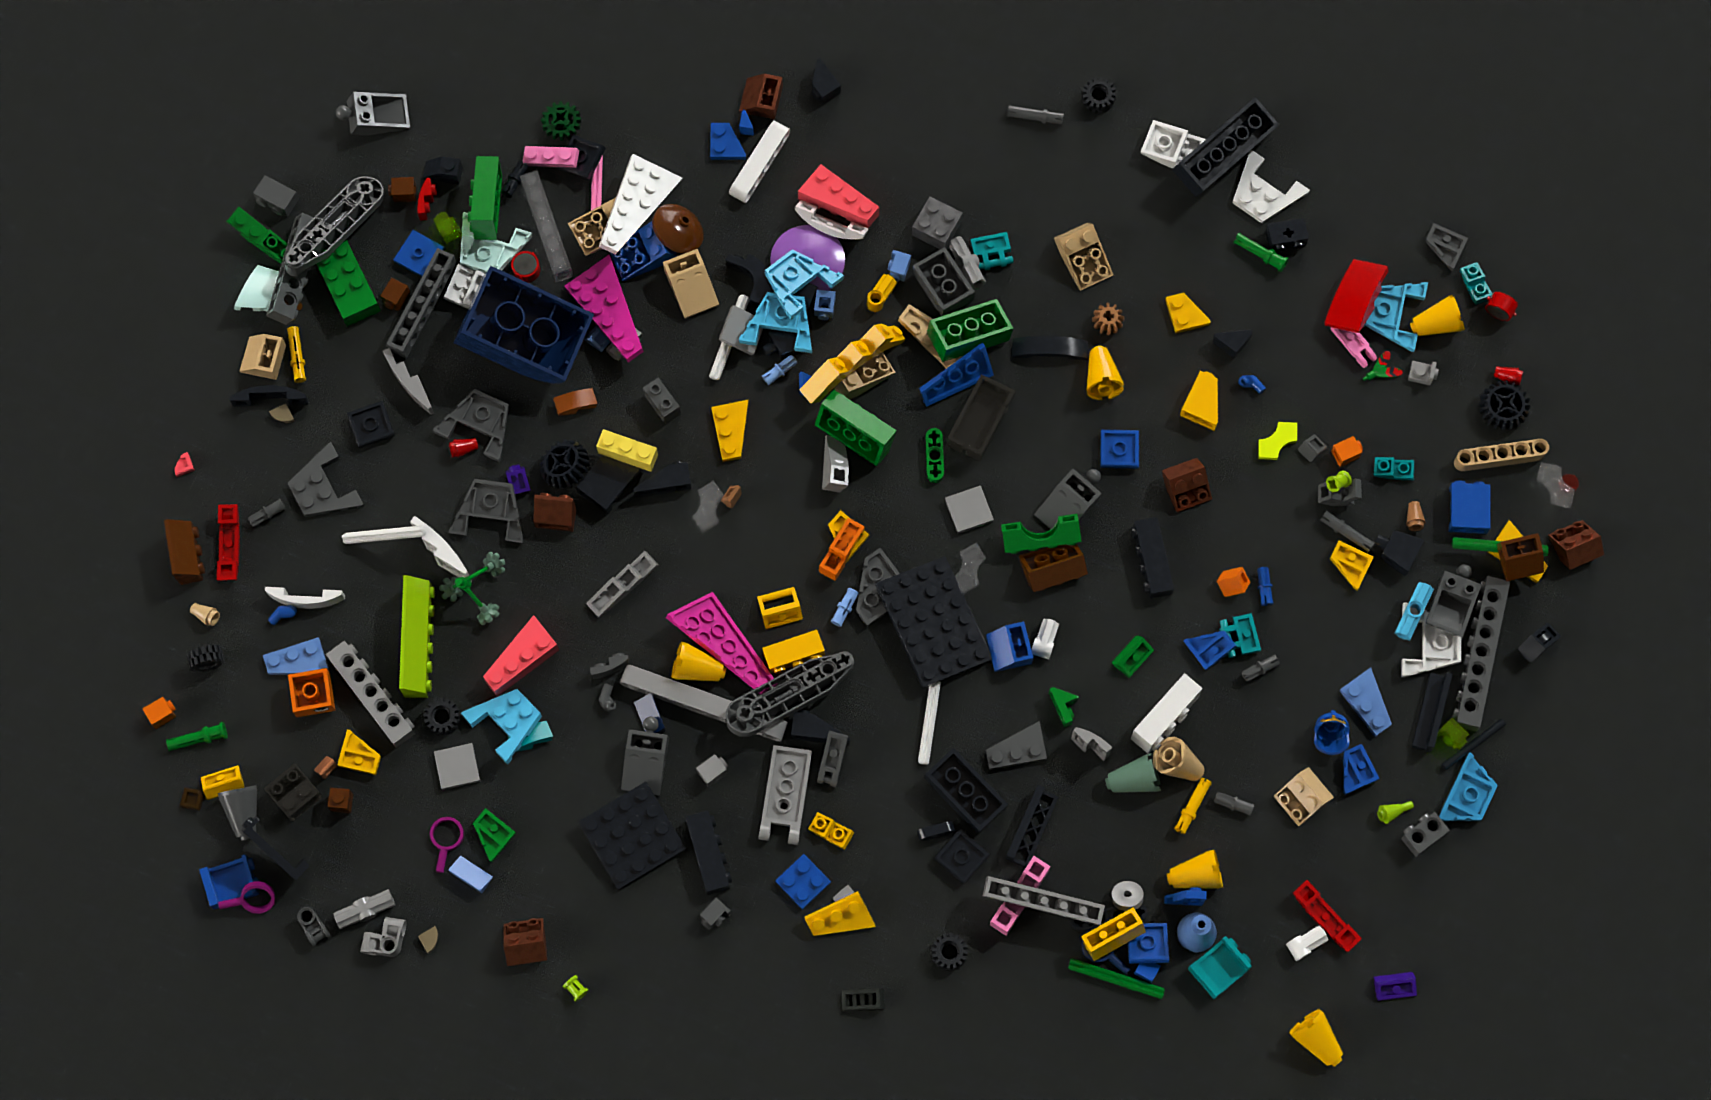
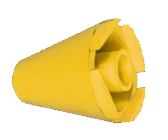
(1439, 319)
(1103, 375)
(696, 665)
(1197, 872)
(1318, 1038)

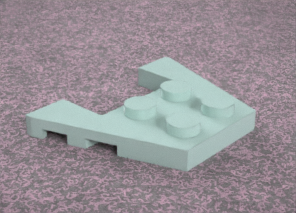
(483, 253)

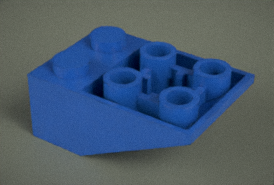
(641, 253)

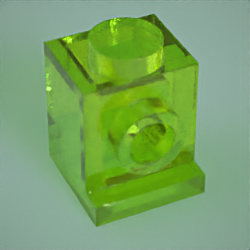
(447, 227)
(1453, 734)

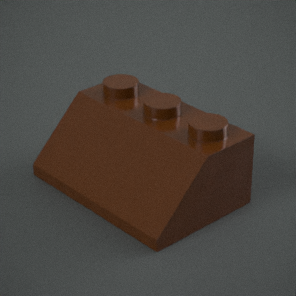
(184, 551)
(1053, 566)

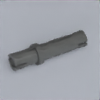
(1034, 114)
(1347, 531)

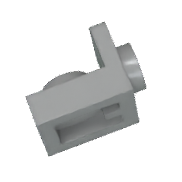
(1423, 372)

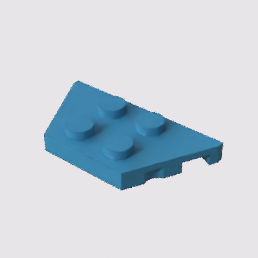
(1469, 793)

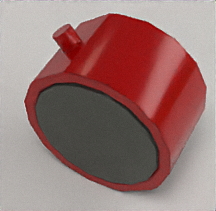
(525, 266)
(1501, 306)

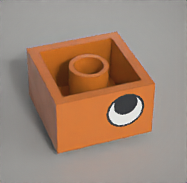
(311, 692)

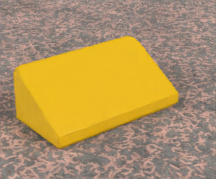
(222, 781)

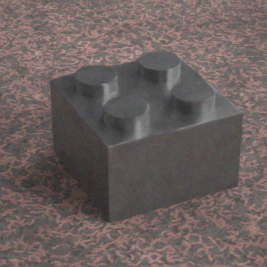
(937, 223)

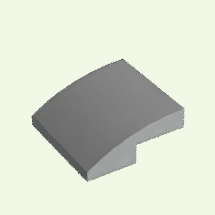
(1087, 739)

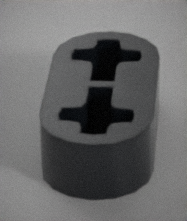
(936, 831)

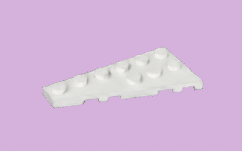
(638, 196)

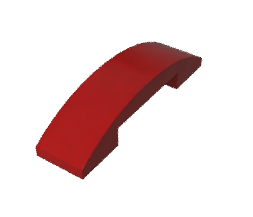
(228, 542)
(1326, 917)

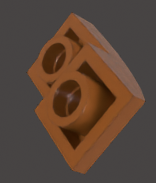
(574, 401)

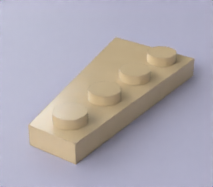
(917, 324)

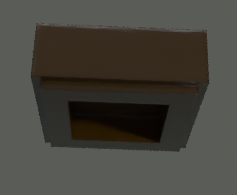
(192, 799)

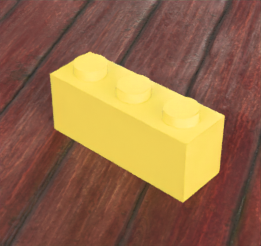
(627, 450)

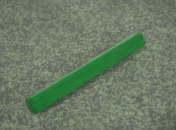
(1481, 545)
(1116, 978)

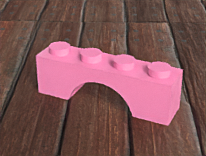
(1008, 912)

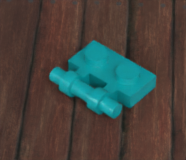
(992, 245)
(1245, 632)

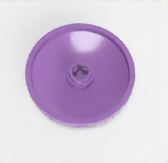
(814, 244)

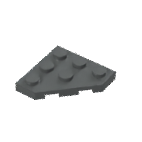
(875, 569)

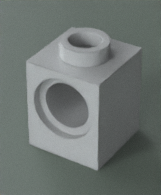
(712, 770)

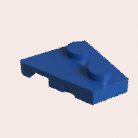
(724, 143)
(1210, 647)
(1357, 770)
(1193, 896)

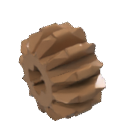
(1101, 321)

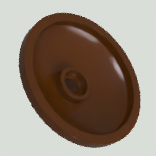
(677, 228)

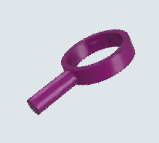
(443, 850)
(241, 900)

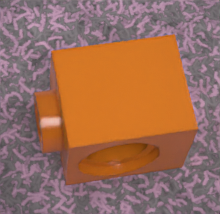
(1347, 451)
(160, 712)

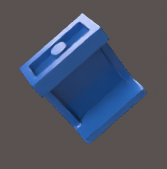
(1470, 507)
(228, 880)

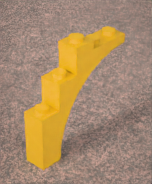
(852, 357)

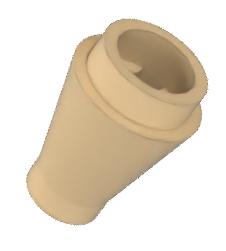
(206, 614)

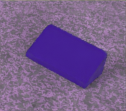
(1395, 986)

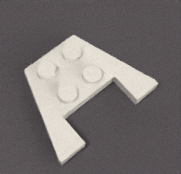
(1259, 197)
(1438, 648)

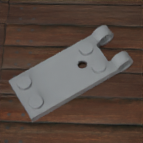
(787, 785)

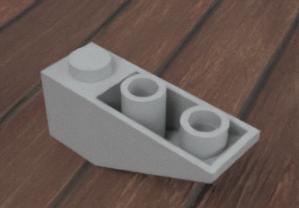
(835, 466)

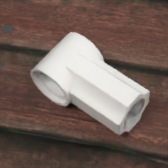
(1044, 642)
(1303, 945)

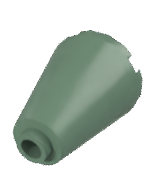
(1135, 777)

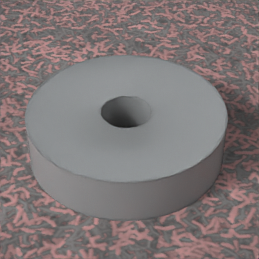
(1127, 888)

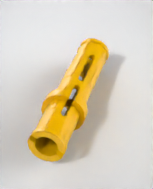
(299, 374)
(1189, 812)

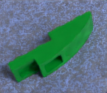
(257, 234)

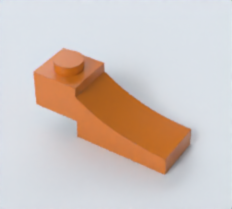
(841, 549)

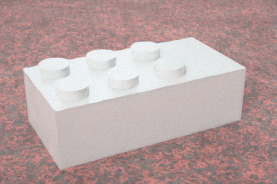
(1164, 716)

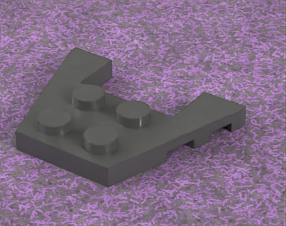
(481, 414)
(314, 490)
(490, 501)

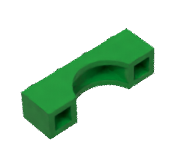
(1018, 538)

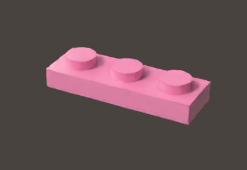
(550, 156)

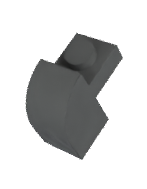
(1343, 497)

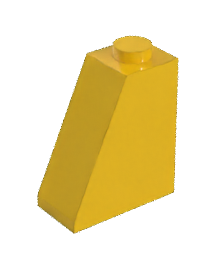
(1202, 401)

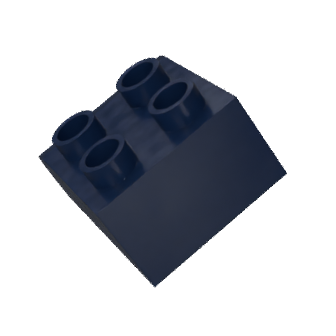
(523, 327)

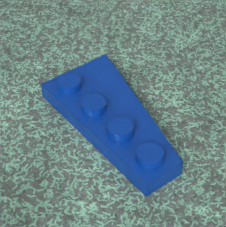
(958, 376)

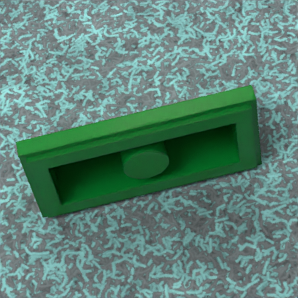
(1133, 656)

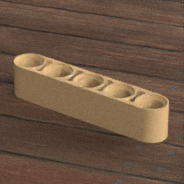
(1507, 449)

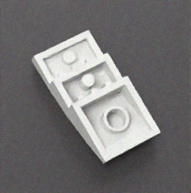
(1169, 144)
(463, 286)
(442, 551)

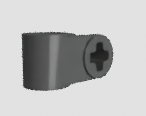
(315, 928)

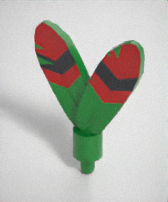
(1379, 368)

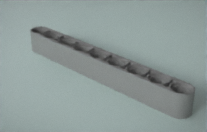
(689, 698)

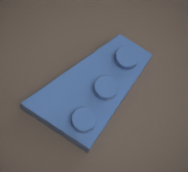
(296, 658)
(1367, 702)

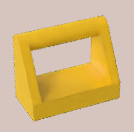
(781, 614)

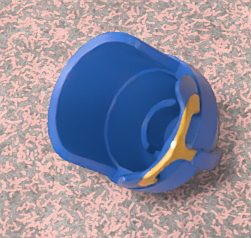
(1331, 733)

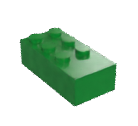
(485, 198)
(348, 285)
(966, 329)
(855, 427)

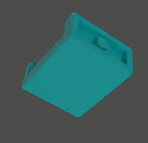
(1220, 967)

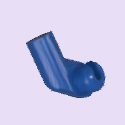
(1251, 381)
(283, 611)

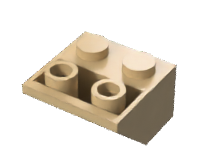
(263, 356)
(1303, 796)

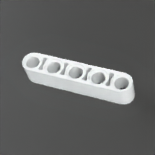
(759, 161)

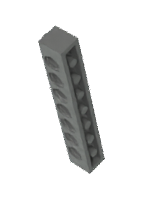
(1499, 590)

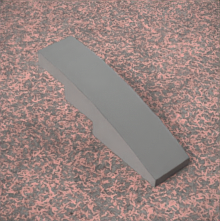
(410, 384)
(622, 584)

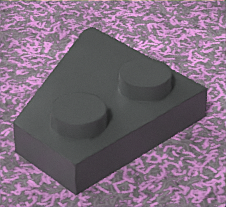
(1446, 244)

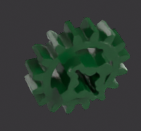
(561, 119)

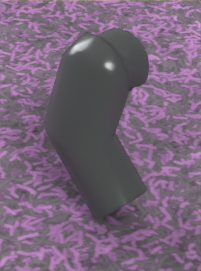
(605, 699)

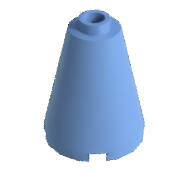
(1196, 932)

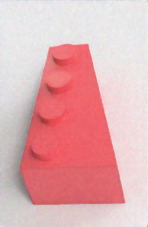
(835, 195)
(524, 654)

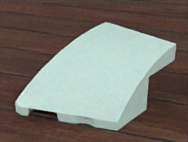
(258, 289)

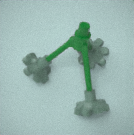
(452, 588)

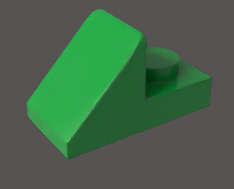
(1061, 700)

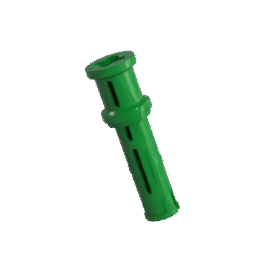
(1268, 256)
(205, 735)

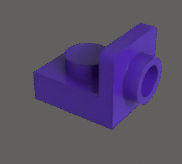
(517, 476)

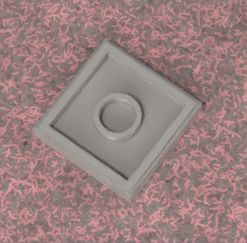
(735, 326)
(969, 509)
(457, 766)

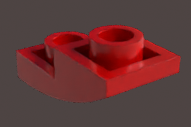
(426, 196)

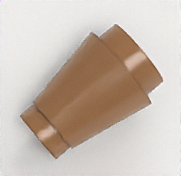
(1415, 517)

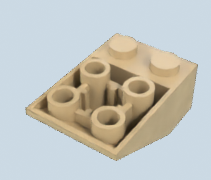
(591, 226)
(1084, 255)
(690, 283)
(866, 377)

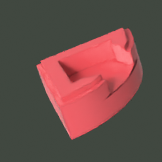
(184, 465)

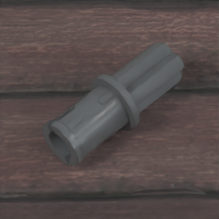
(266, 513)
(1260, 668)
(1233, 803)

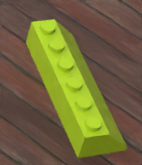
(416, 637)

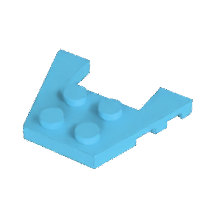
(792, 274)
(1388, 311)
(773, 316)
(512, 714)

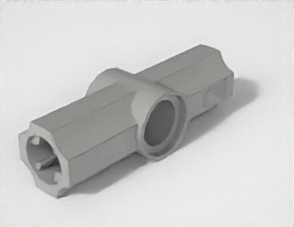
(967, 262)
(364, 909)

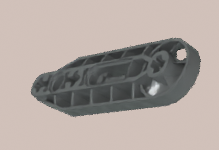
(355, 200)
(797, 689)

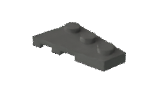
(1018, 749)

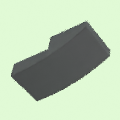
(616, 663)

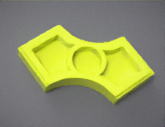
(1270, 447)

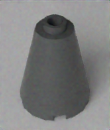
(239, 806)

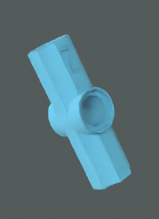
(1409, 621)

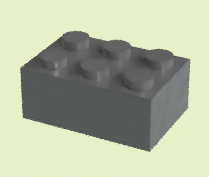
(943, 282)

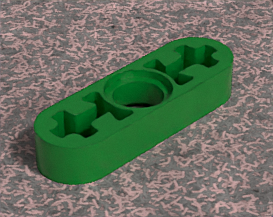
(939, 442)

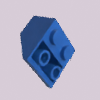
(1009, 647)

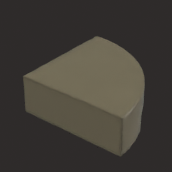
(282, 414)
(429, 939)

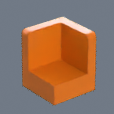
(1233, 581)

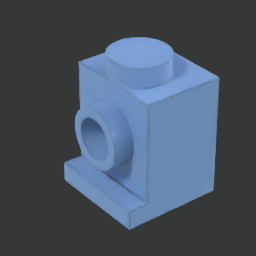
(899, 265)
(824, 298)

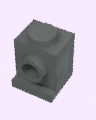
(714, 914)

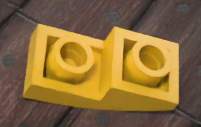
(831, 831)

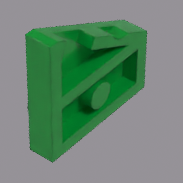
(492, 833)

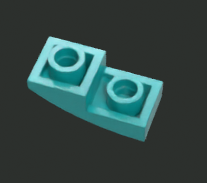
(1475, 283)
(1394, 469)
(539, 734)

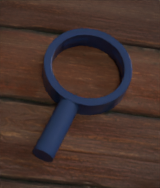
(1111, 957)

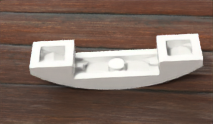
(808, 213)
(328, 598)

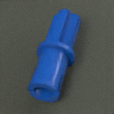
(1265, 586)

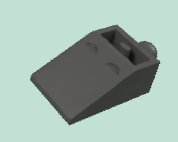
(375, 113)
(1069, 501)
(1453, 602)
(645, 762)

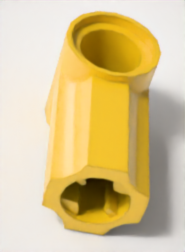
(881, 292)

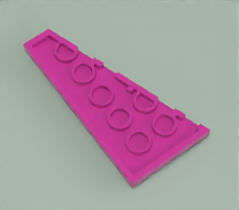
(602, 295)
(717, 633)

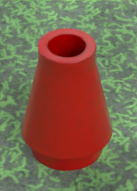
(1509, 374)
(462, 446)

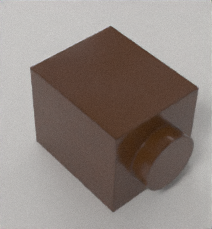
(402, 189)
(394, 294)
(340, 800)

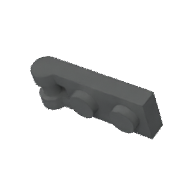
(832, 758)

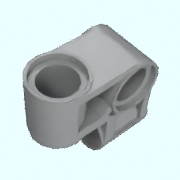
(392, 931)

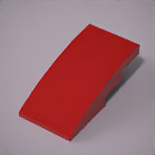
(1356, 296)

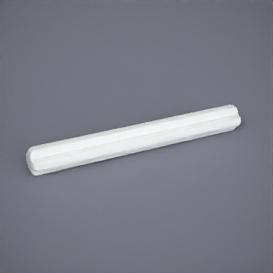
(724, 349)
(384, 534)
(929, 723)

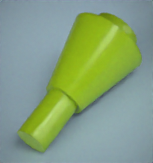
(1389, 812)

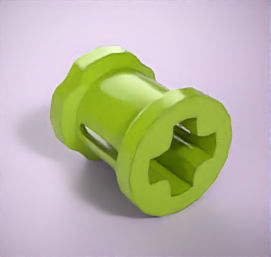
(1335, 483)
(575, 988)

